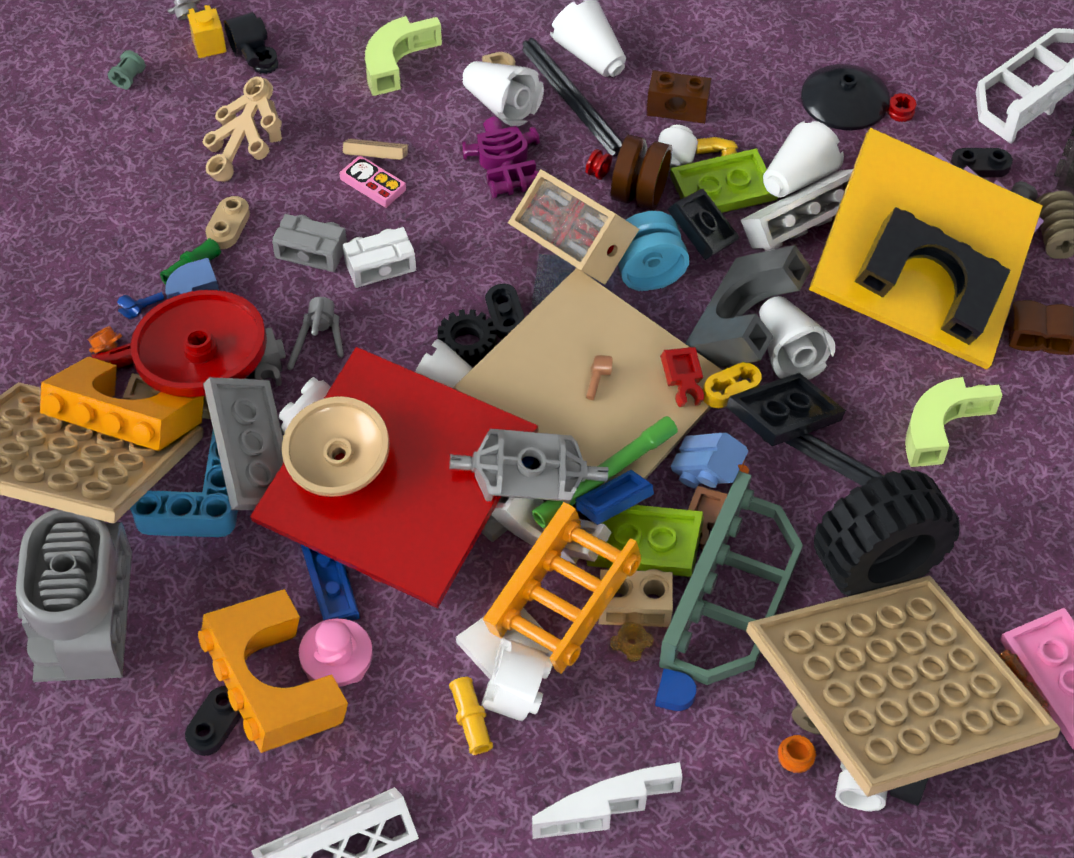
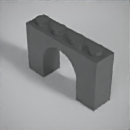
(722, 331)

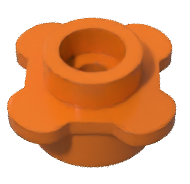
(104, 340)

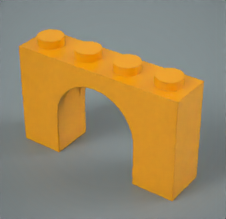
(85, 398)
(269, 713)

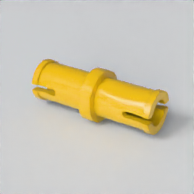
(470, 715)

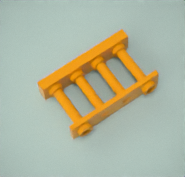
(545, 557)

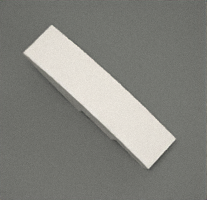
(592, 807)

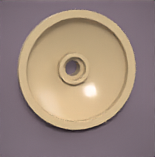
(327, 430)

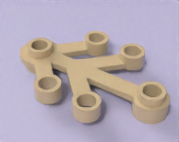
(256, 96)

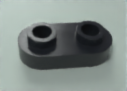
(983, 161)
(504, 308)
(213, 717)

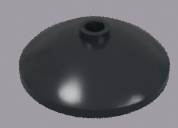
(845, 97)

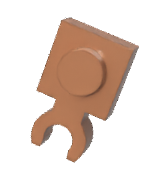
(710, 503)

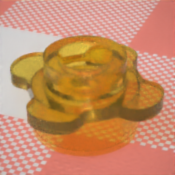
(632, 631)

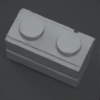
(309, 242)

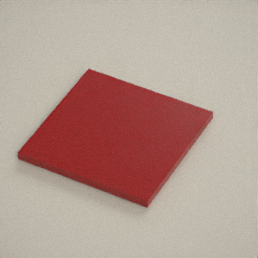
(417, 514)

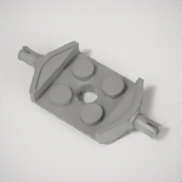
(502, 473)

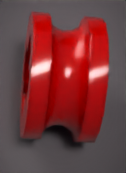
(901, 114)
(598, 164)

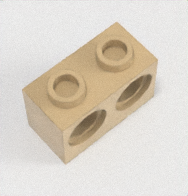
(636, 605)

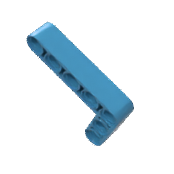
(200, 506)

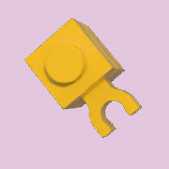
(206, 32)

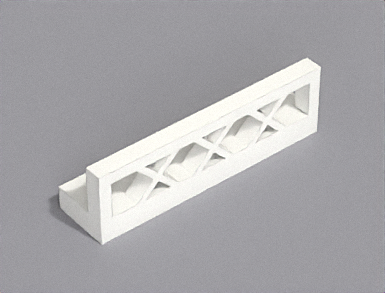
(344, 824)

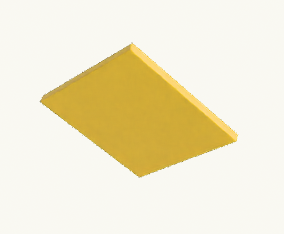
(944, 197)

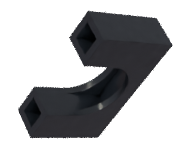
(974, 276)

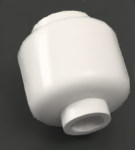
(682, 142)

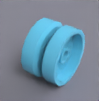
(655, 254)

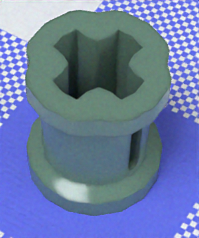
(126, 69)

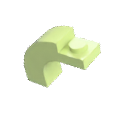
(393, 43)
(948, 400)

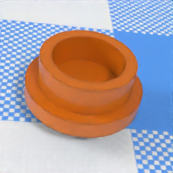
(796, 754)

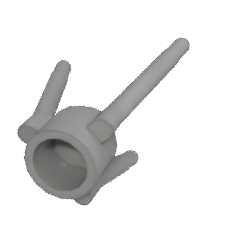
(319, 317)

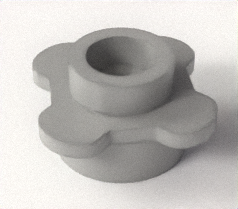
(181, 8)

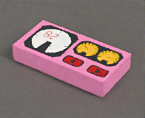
(372, 181)

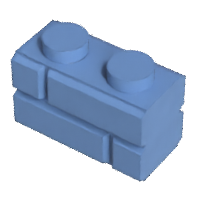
(709, 459)

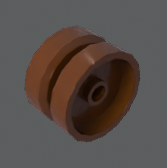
(641, 172)

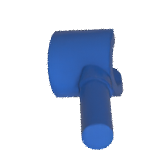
(133, 308)

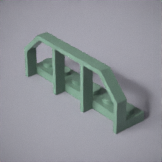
(704, 579)

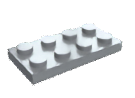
(245, 436)

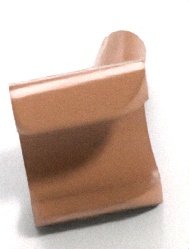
(601, 366)

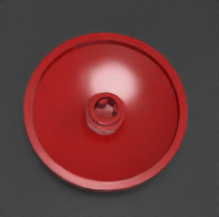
(198, 339)

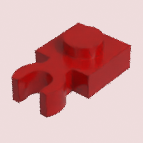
(683, 370)

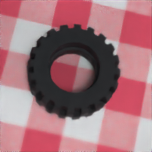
(886, 532)

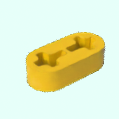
(728, 380)

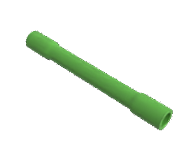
(647, 441)

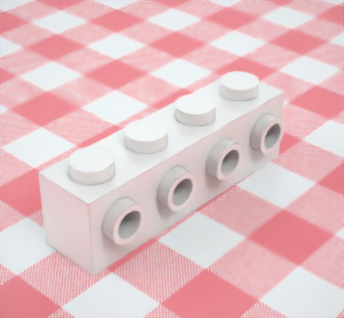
(796, 212)

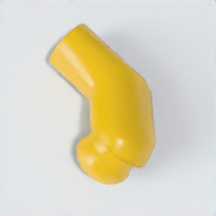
(716, 144)

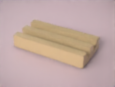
(375, 149)

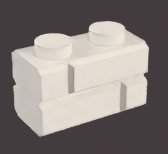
(379, 257)

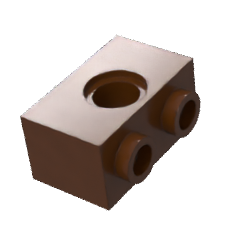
(678, 96)

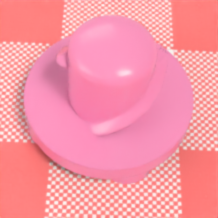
(336, 649)

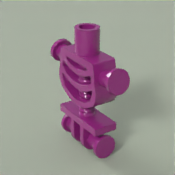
(504, 156)

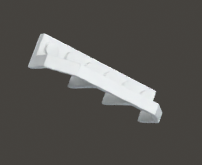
(1036, 98)

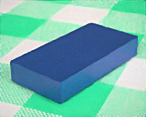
(614, 497)

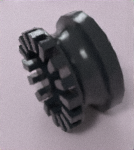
(266, 65)

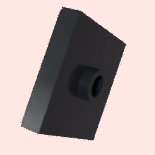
(703, 223)

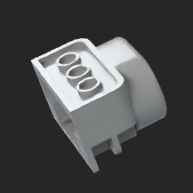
(74, 596)

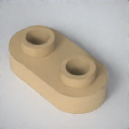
(230, 218)

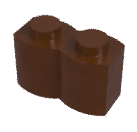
(1041, 327)

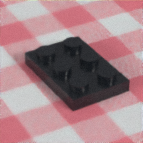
(785, 409)

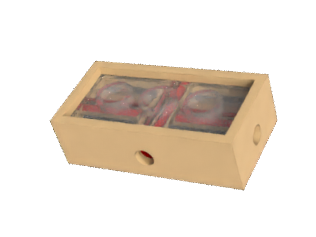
(573, 226)

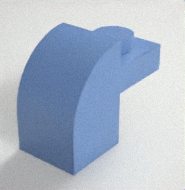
(191, 277)

